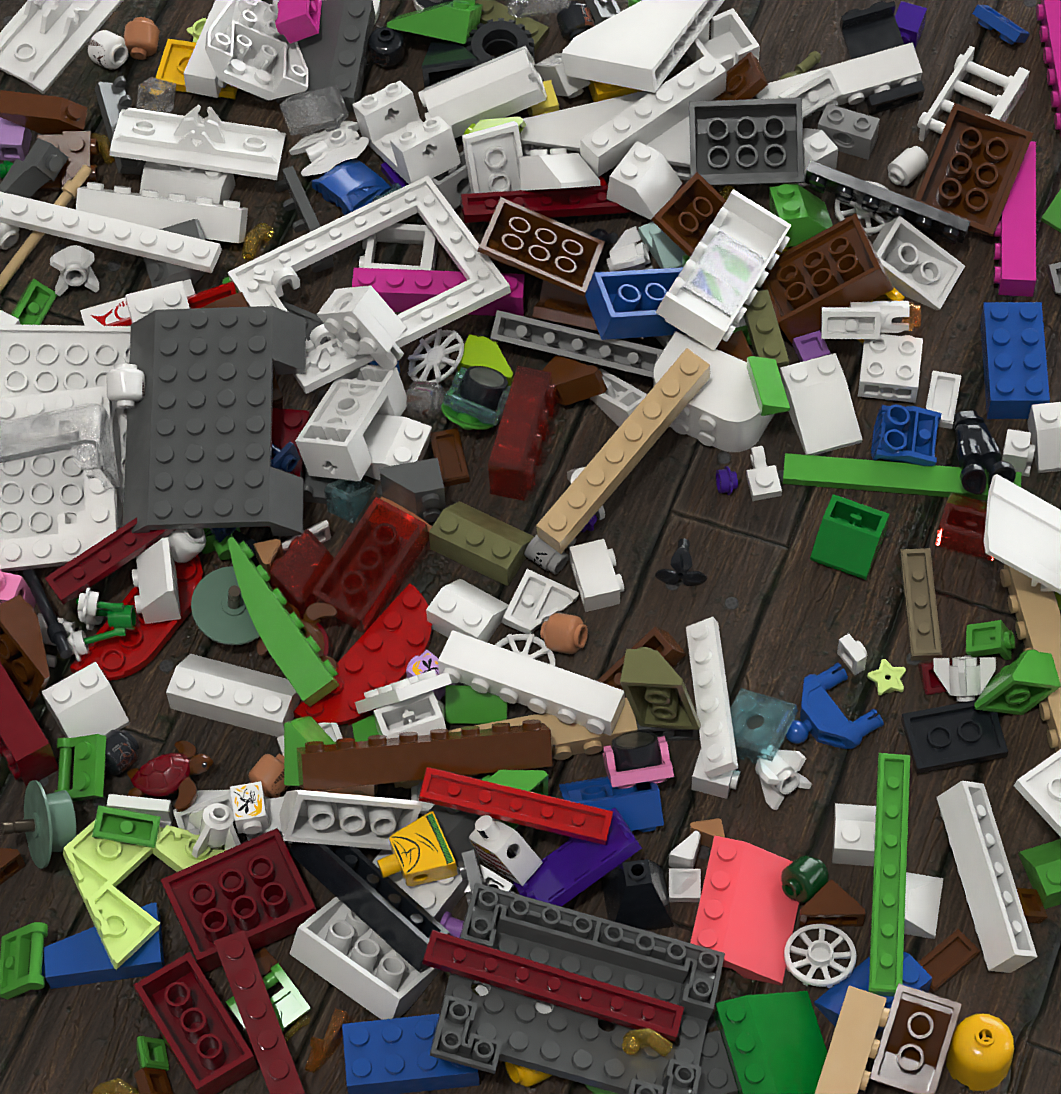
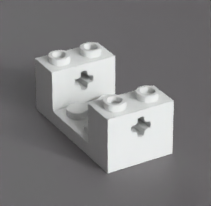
(402, 138)
(333, 436)

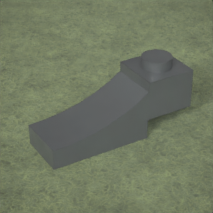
(38, 167)

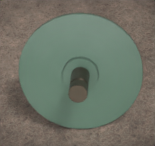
(220, 609)
(47, 822)

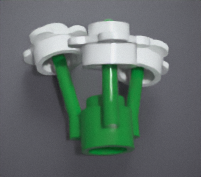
(92, 613)

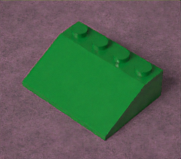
(772, 1042)

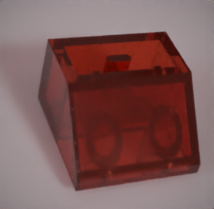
(963, 526)
(300, 570)

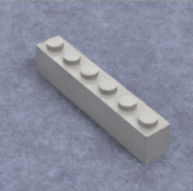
(575, 343)

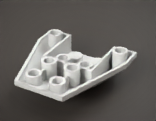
(252, 52)

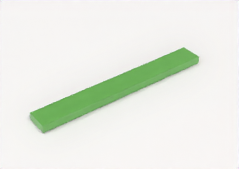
(877, 476)
(889, 874)

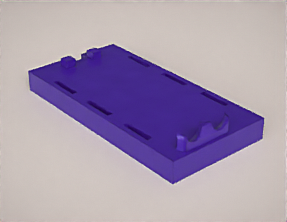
(580, 864)

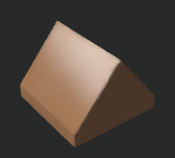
(268, 552)

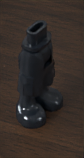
(978, 452)

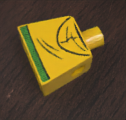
(419, 853)

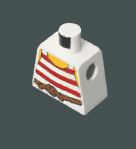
(492, 841)

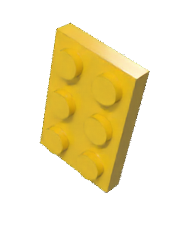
(174, 62)

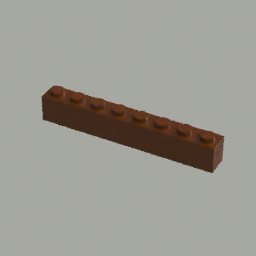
(408, 756)

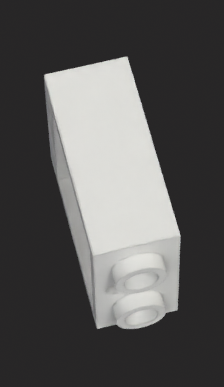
(402, 234)

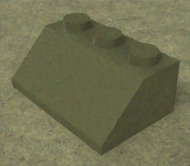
(479, 542)
(656, 691)

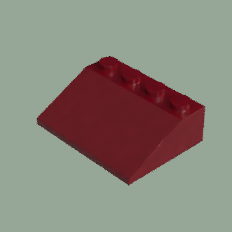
(238, 890)

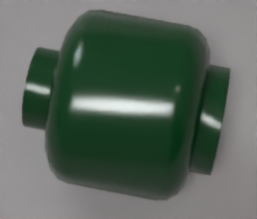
(804, 878)

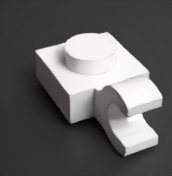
(762, 479)

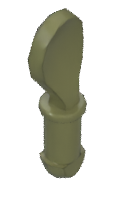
(804, 66)

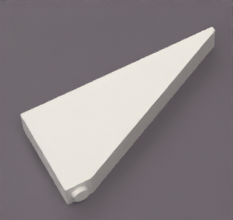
(638, 43)
(569, 125)

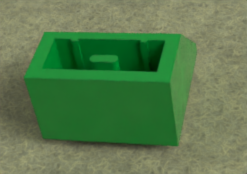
(850, 536)

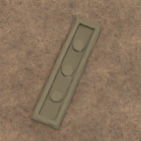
(920, 604)

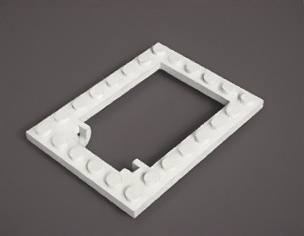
(263, 277)
(100, 511)

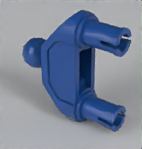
(824, 718)

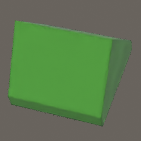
(151, 1053)

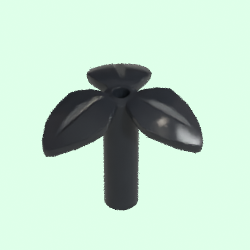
(681, 563)

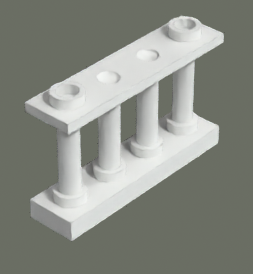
(1001, 105)

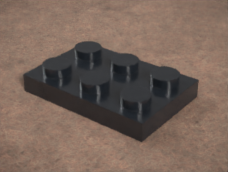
(953, 736)

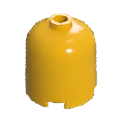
(982, 1061)

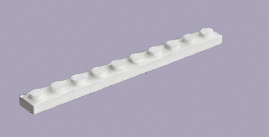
(109, 232)

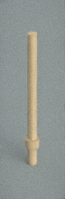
(69, 192)

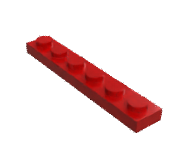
(516, 806)

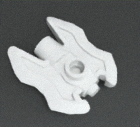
(330, 148)

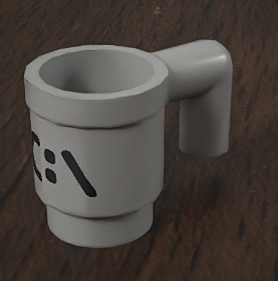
(546, 556)

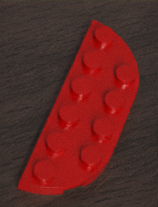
(130, 653)
(375, 659)

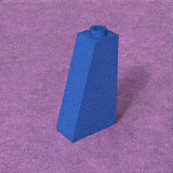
(84, 960)

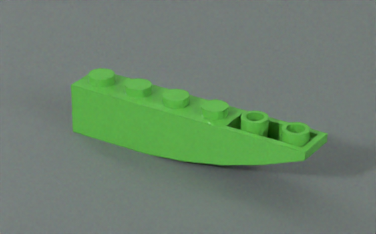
(281, 630)

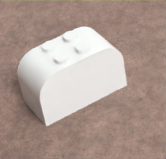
(725, 407)

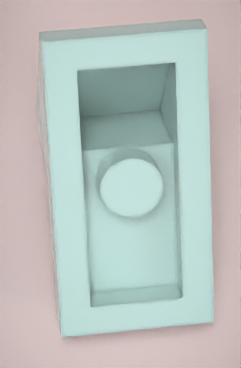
(661, 246)

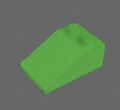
(443, 21)

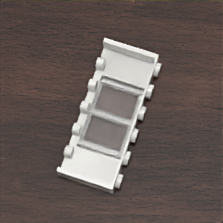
(724, 271)

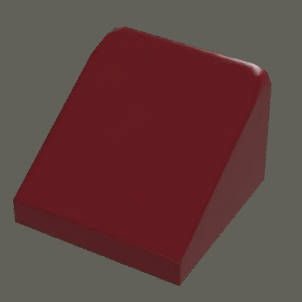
(929, 679)

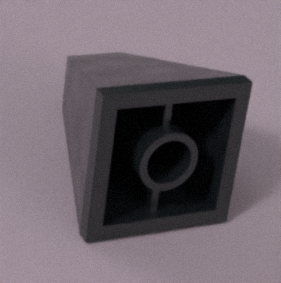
(445, 60)
(637, 895)

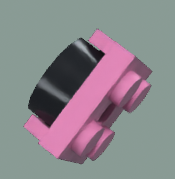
(637, 759)

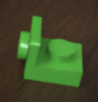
(989, 639)

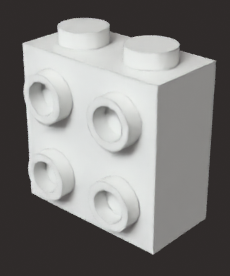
(890, 368)

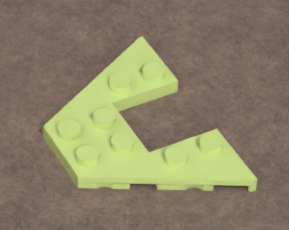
(103, 864)

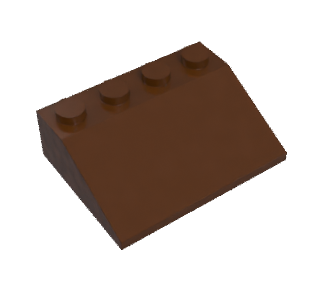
(974, 168)
(541, 246)
(824, 272)

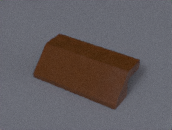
(564, 307)

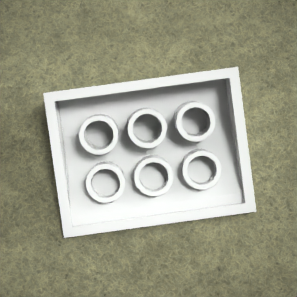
(359, 961)

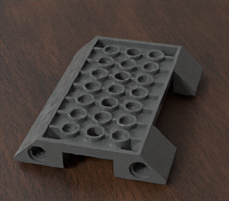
(567, 1042)

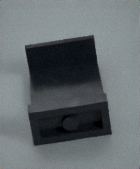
(872, 32)

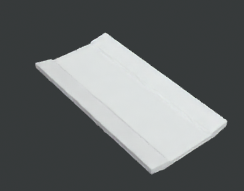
(49, 36)
(198, 142)
(1024, 533)

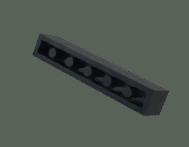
(371, 897)

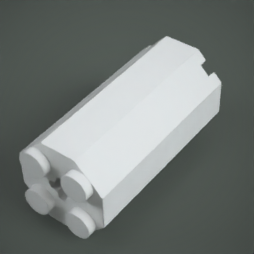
(486, 91)

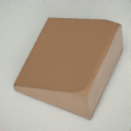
(708, 829)

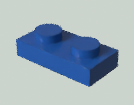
(992, 19)

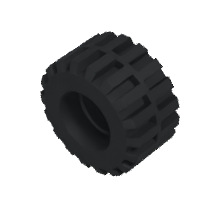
(498, 38)

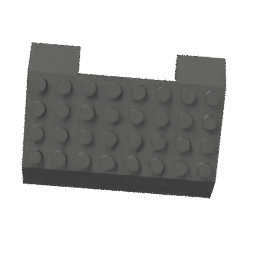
(206, 420)

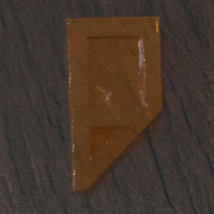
(324, 1049)

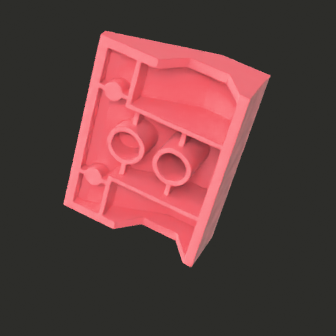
(746, 910)

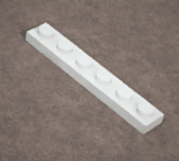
(711, 698)

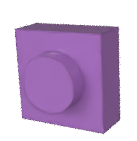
(810, 346)

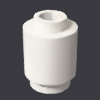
(907, 166)

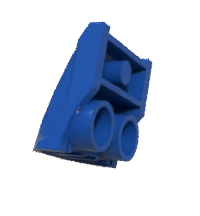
(350, 185)
(910, 432)

